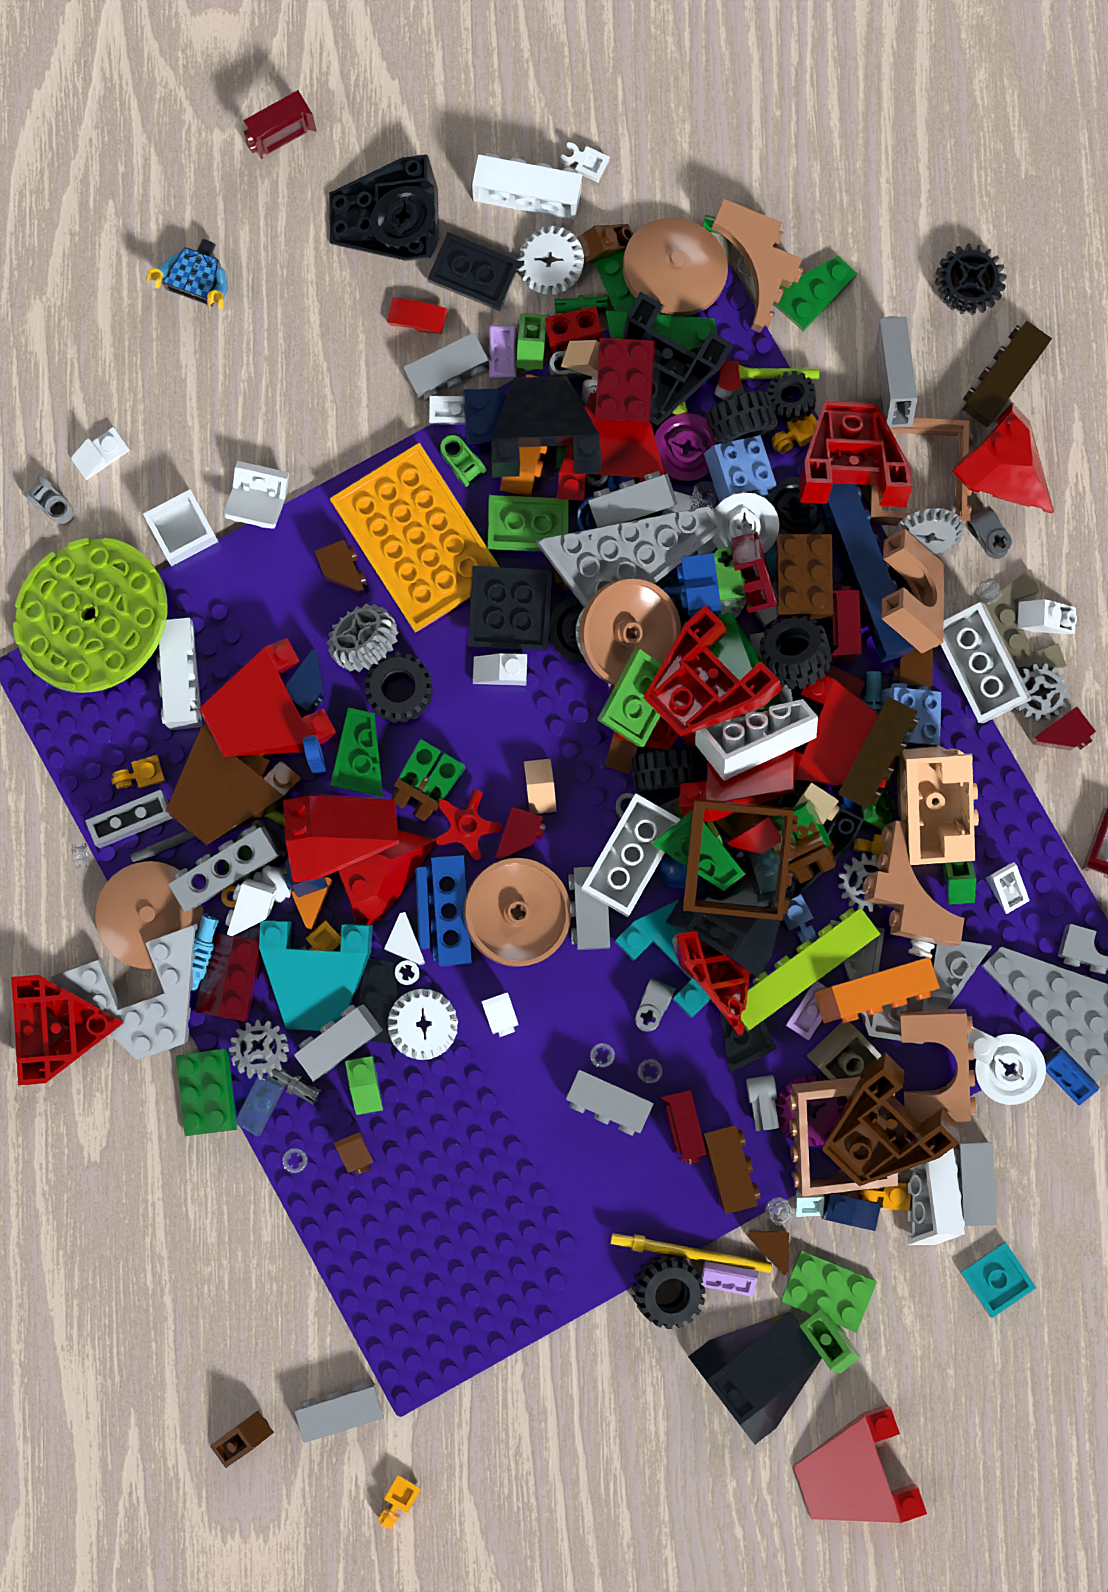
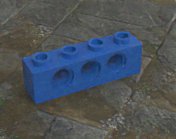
(453, 868)

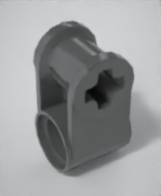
(988, 529)

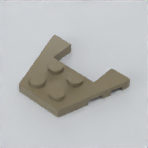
(1006, 620)

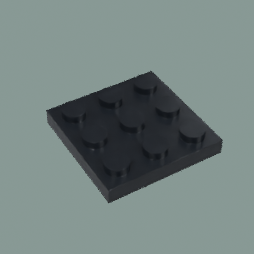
(509, 608)

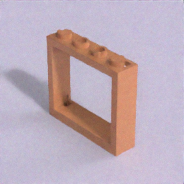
(929, 426)
(799, 1129)

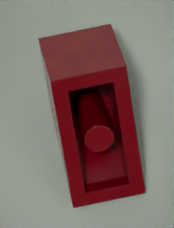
(1067, 732)
(519, 833)

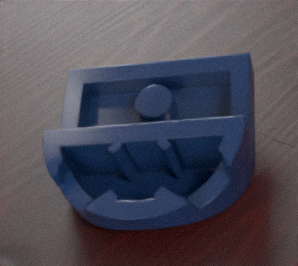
(481, 413)

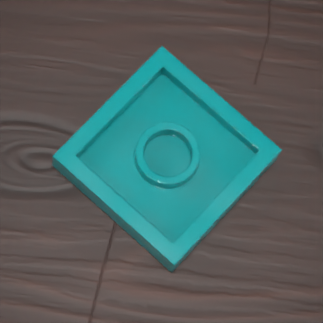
(998, 1279)

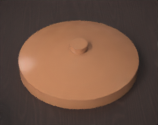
(675, 265)
(626, 618)
(139, 908)
(517, 912)

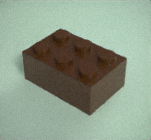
(804, 576)
(731, 1169)

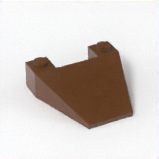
(223, 792)
(879, 1135)

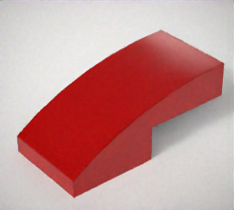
(417, 315)

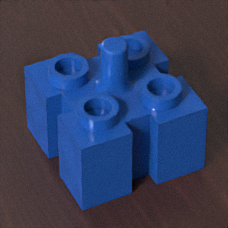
(697, 585)

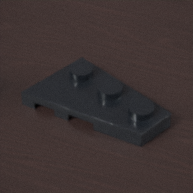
(379, 994)
(747, 1046)

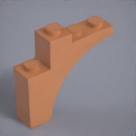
(770, 267)
(896, 886)

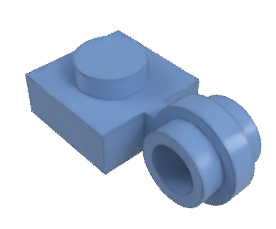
(797, 915)

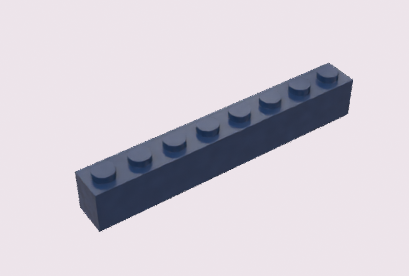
(864, 565)

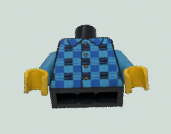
(193, 275)

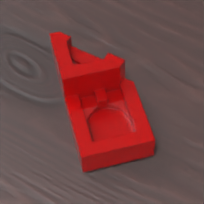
(758, 838)

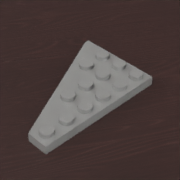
(628, 550)
(1061, 1003)

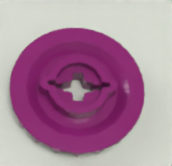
(676, 432)
(825, 1119)

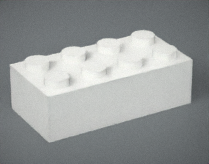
(527, 186)
(983, 663)
(629, 856)

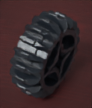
(954, 294)

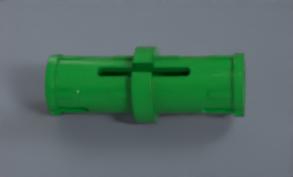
(574, 304)

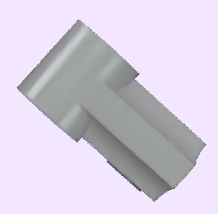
(762, 1096)

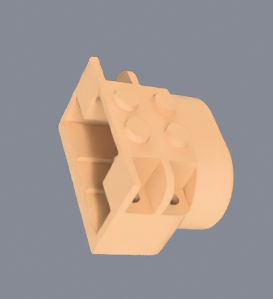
(937, 804)

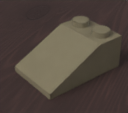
(843, 1053)

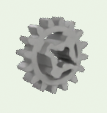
(1044, 705)
(856, 888)
(259, 1061)

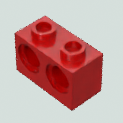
(574, 327)

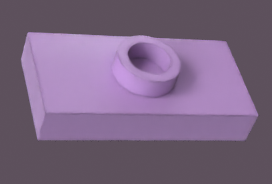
(502, 353)
(729, 1278)

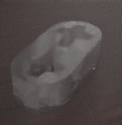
(697, 501)

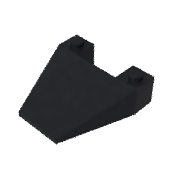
(676, 369)
(544, 414)

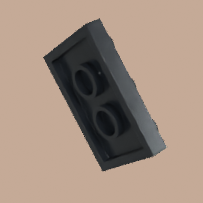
(473, 271)

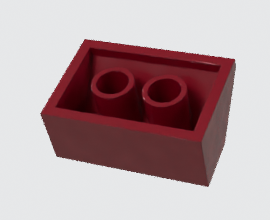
(230, 978)

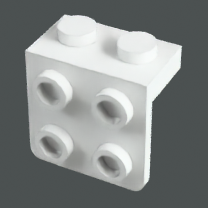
(257, 495)

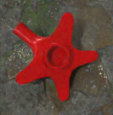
(466, 825)

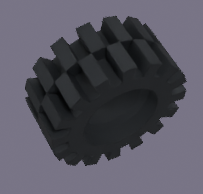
(792, 383)

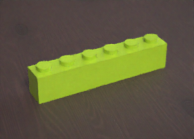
(808, 966)

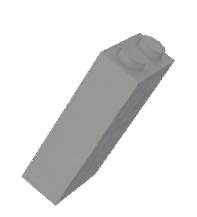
(896, 371)

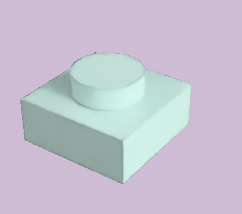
(809, 1205)

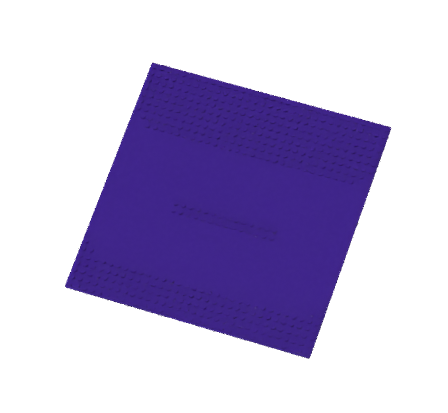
(484, 1184)

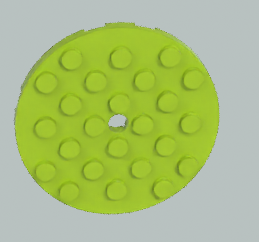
(97, 651)

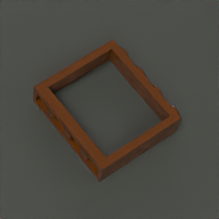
(784, 876)

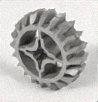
(362, 637)

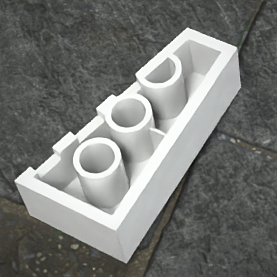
(179, 676)
(756, 737)
(935, 1202)

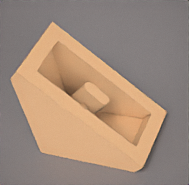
(582, 357)
(540, 786)

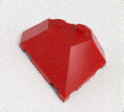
(1007, 464)
(381, 878)
(716, 976)
(53, 1028)

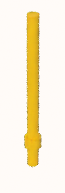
(639, 1243)

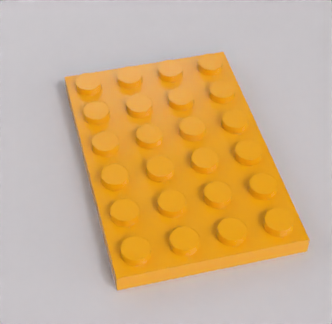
(414, 536)

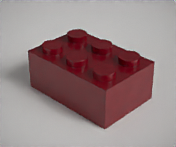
(625, 380)

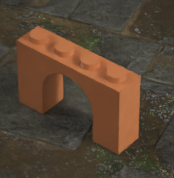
(918, 616)
(949, 1029)

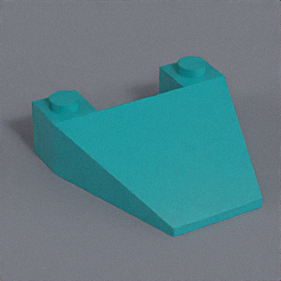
(654, 929)
(313, 983)

